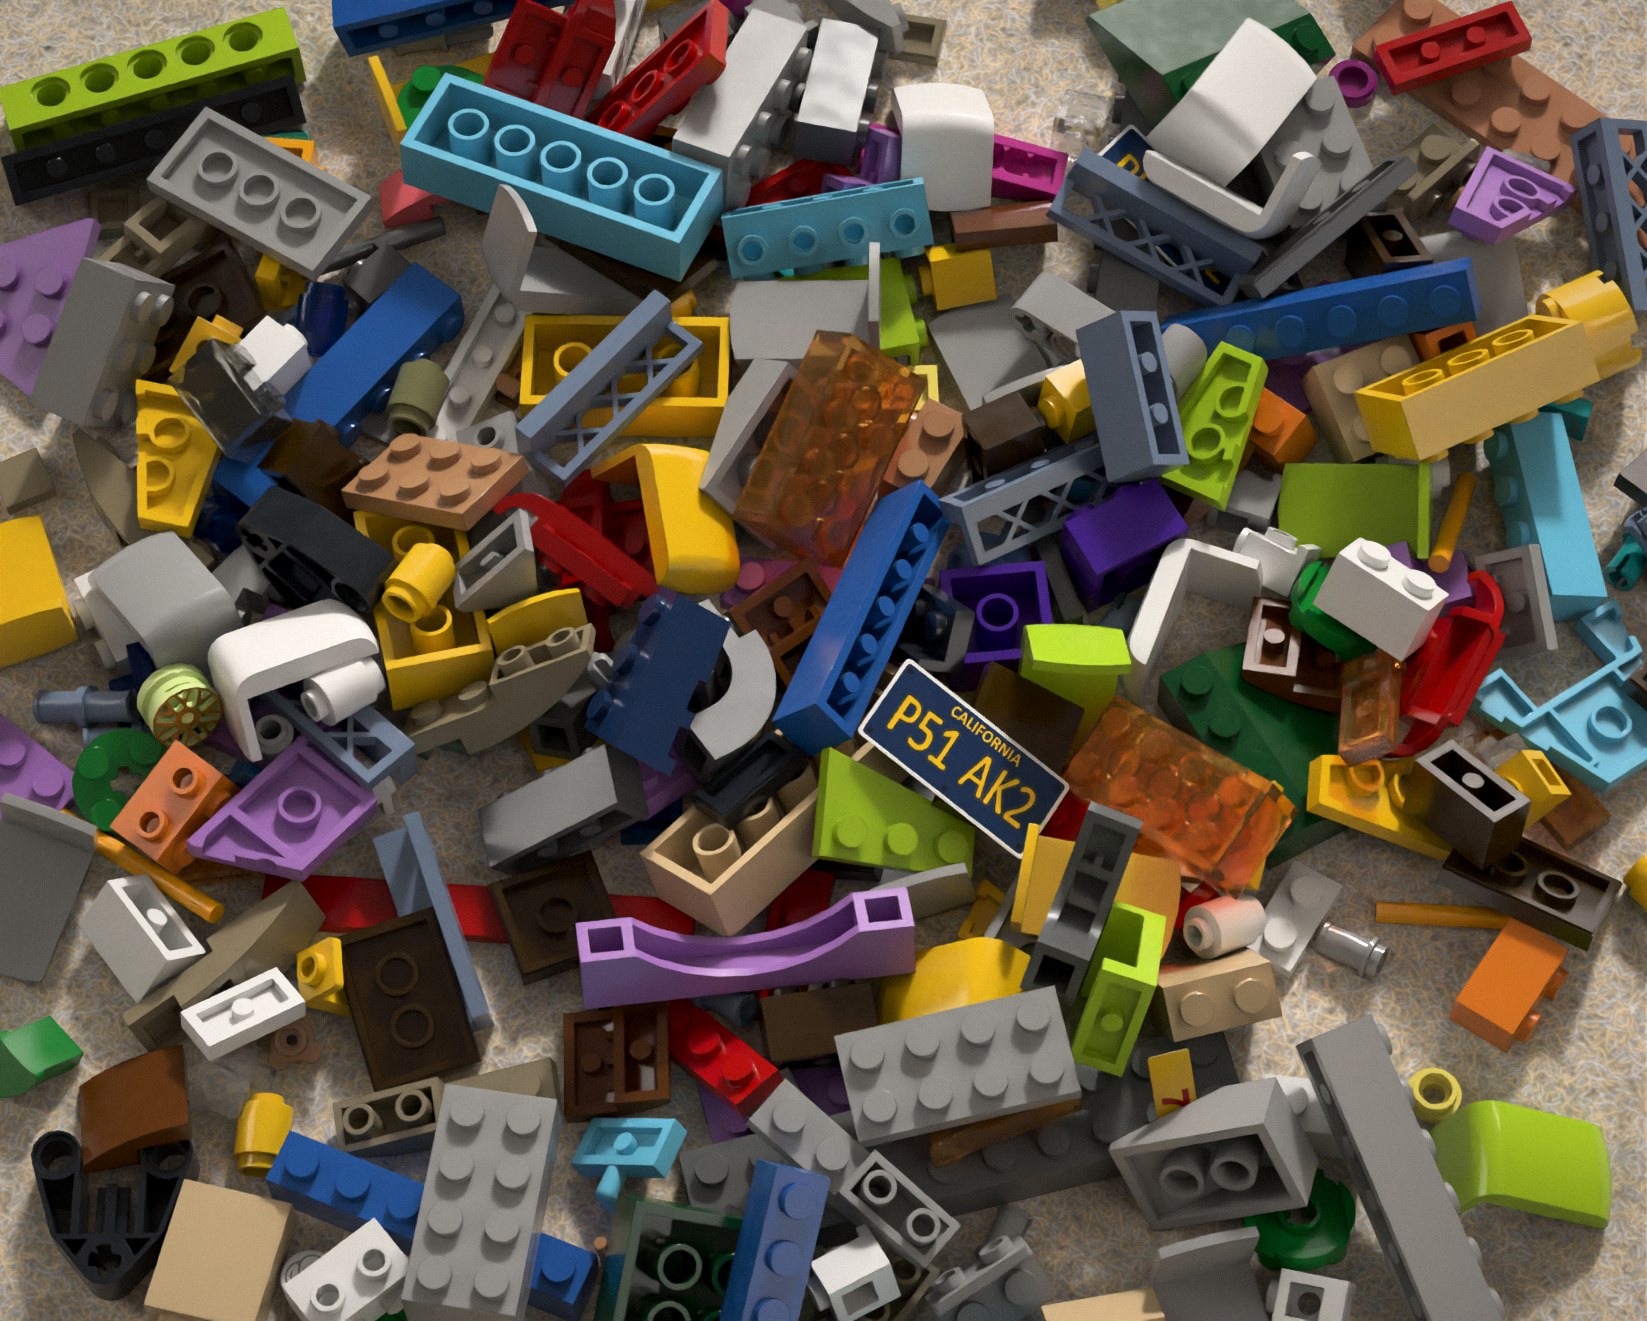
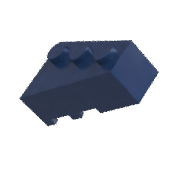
(657, 678)

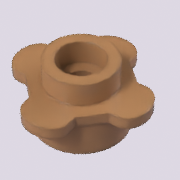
(305, 1048)

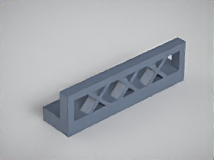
(1608, 209)
(1158, 215)
(593, 377)
(1018, 485)
(365, 729)
(418, 884)

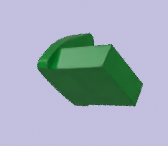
(35, 1055)

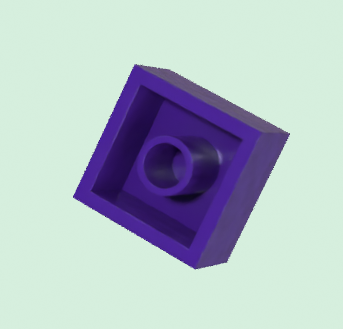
(1119, 542)
(1003, 603)

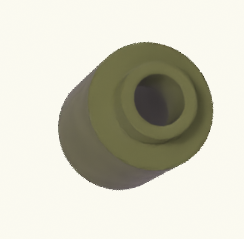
(417, 397)

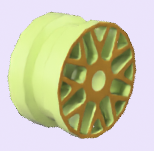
(177, 702)

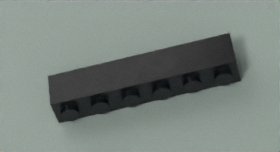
(144, 140)

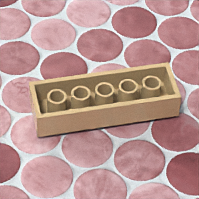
(736, 873)

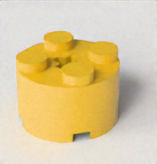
(1604, 316)

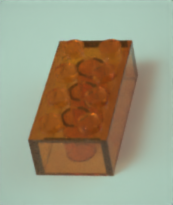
(829, 448)
(1190, 796)

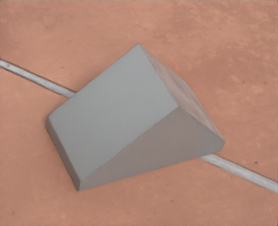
(498, 568)

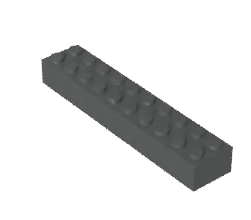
(1021, 1167)

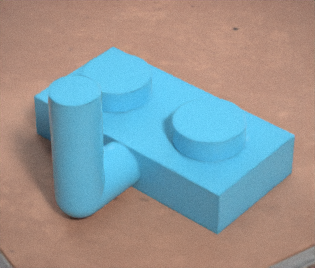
(627, 1149)

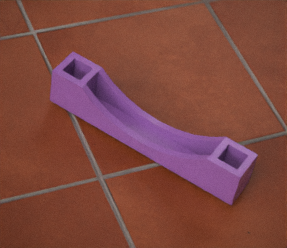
(638, 963)

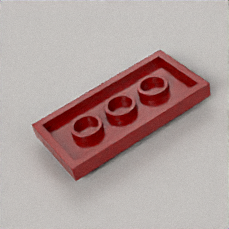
(667, 76)

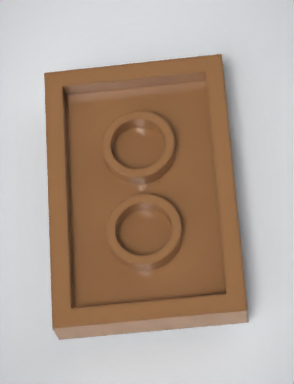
(435, 481)

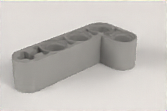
(1055, 309)

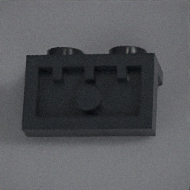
(935, 633)

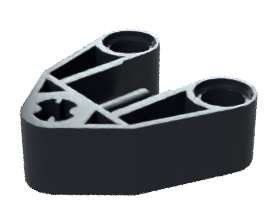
(313, 553)
(68, 1207)

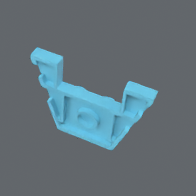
(1591, 726)

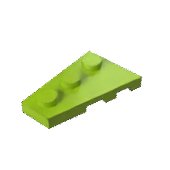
(1216, 424)
(881, 823)

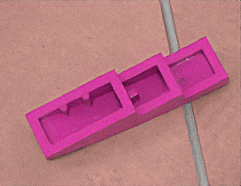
(1018, 168)

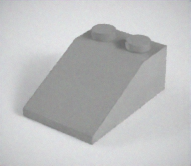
(743, 432)
(1219, 1158)

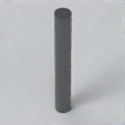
(397, 239)

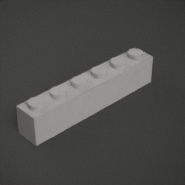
(1398, 1175)

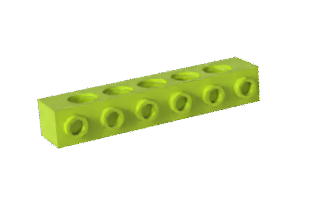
(151, 79)

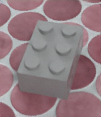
(1327, 131)
(102, 344)

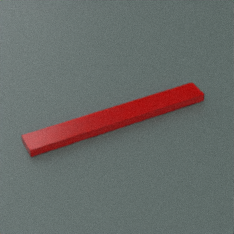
(364, 902)

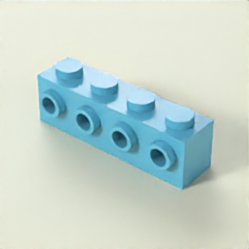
(827, 229)
(1546, 507)

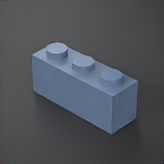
(1132, 396)

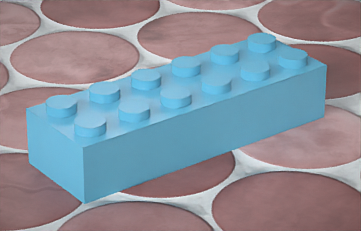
(570, 174)

